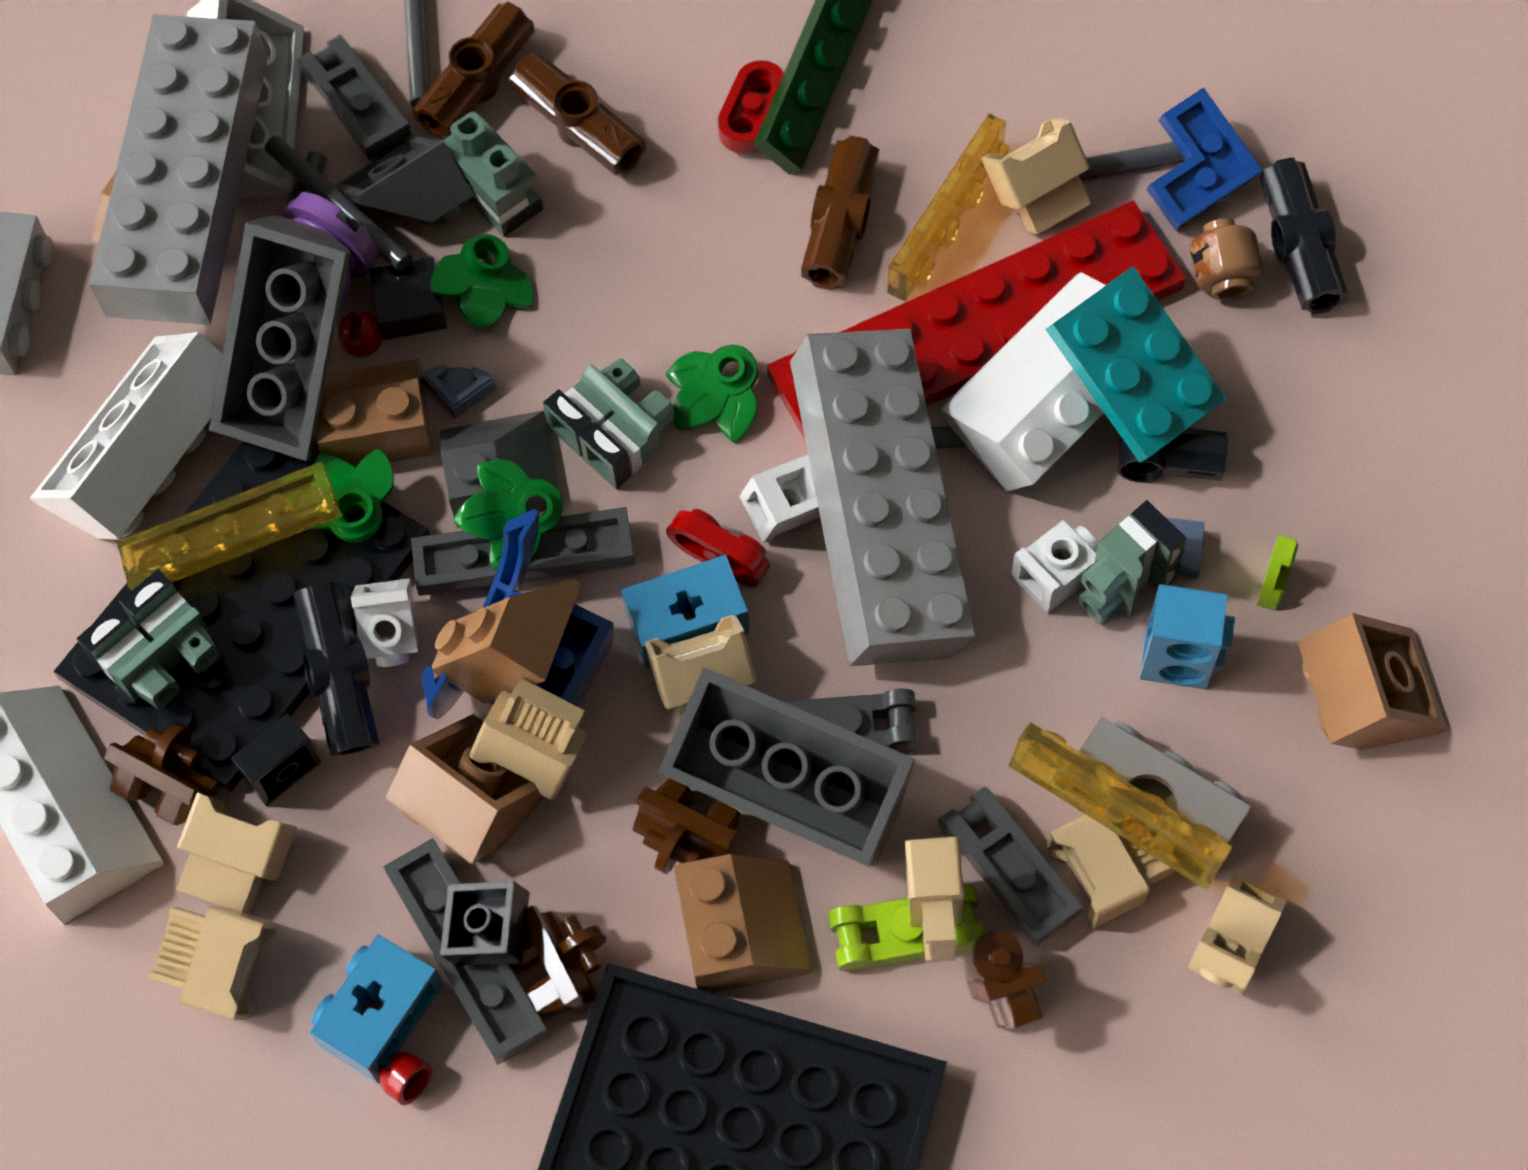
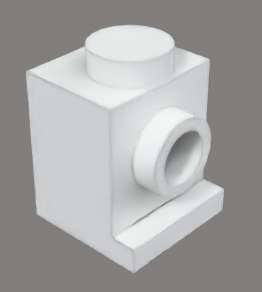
(767, 494)
(1051, 579)
(388, 602)

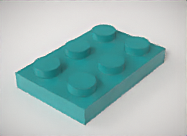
(1136, 364)

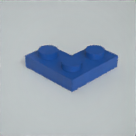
(1214, 162)

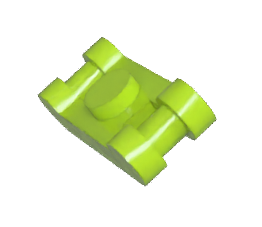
(896, 937)

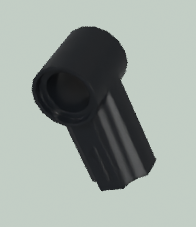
(1190, 454)

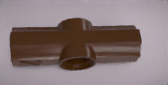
(487, 54)
(594, 130)
(840, 213)

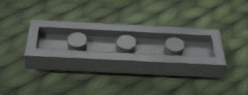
(572, 546)
(486, 991)

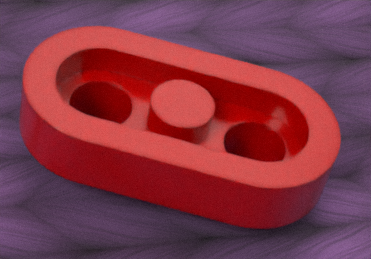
(746, 108)
(704, 540)

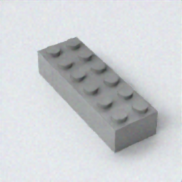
(180, 170)
(881, 497)

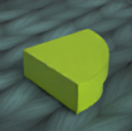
(1277, 572)

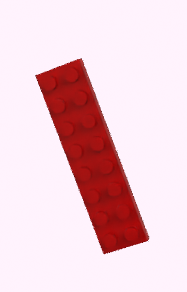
(976, 315)

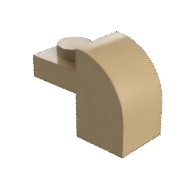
(1237, 934)

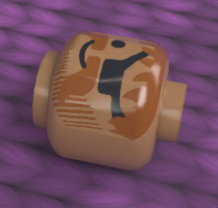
(1226, 259)

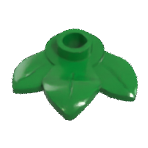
(480, 286)
(710, 395)
(358, 491)
(503, 499)

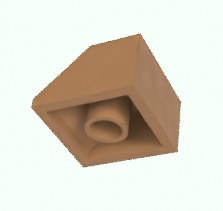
(373, 411)
(505, 641)
(1370, 683)
(458, 799)
(741, 921)

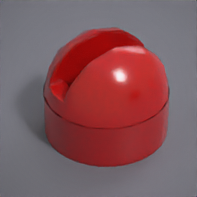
(370, 334)
(405, 1077)

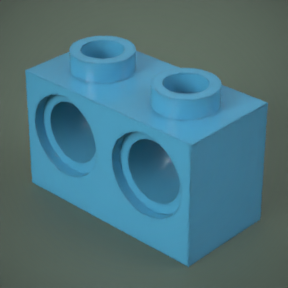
(1186, 637)

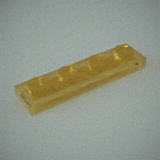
(940, 220)
(231, 527)
(1119, 806)

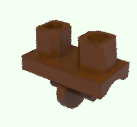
(164, 763)
(681, 832)
(568, 958)
(1006, 979)

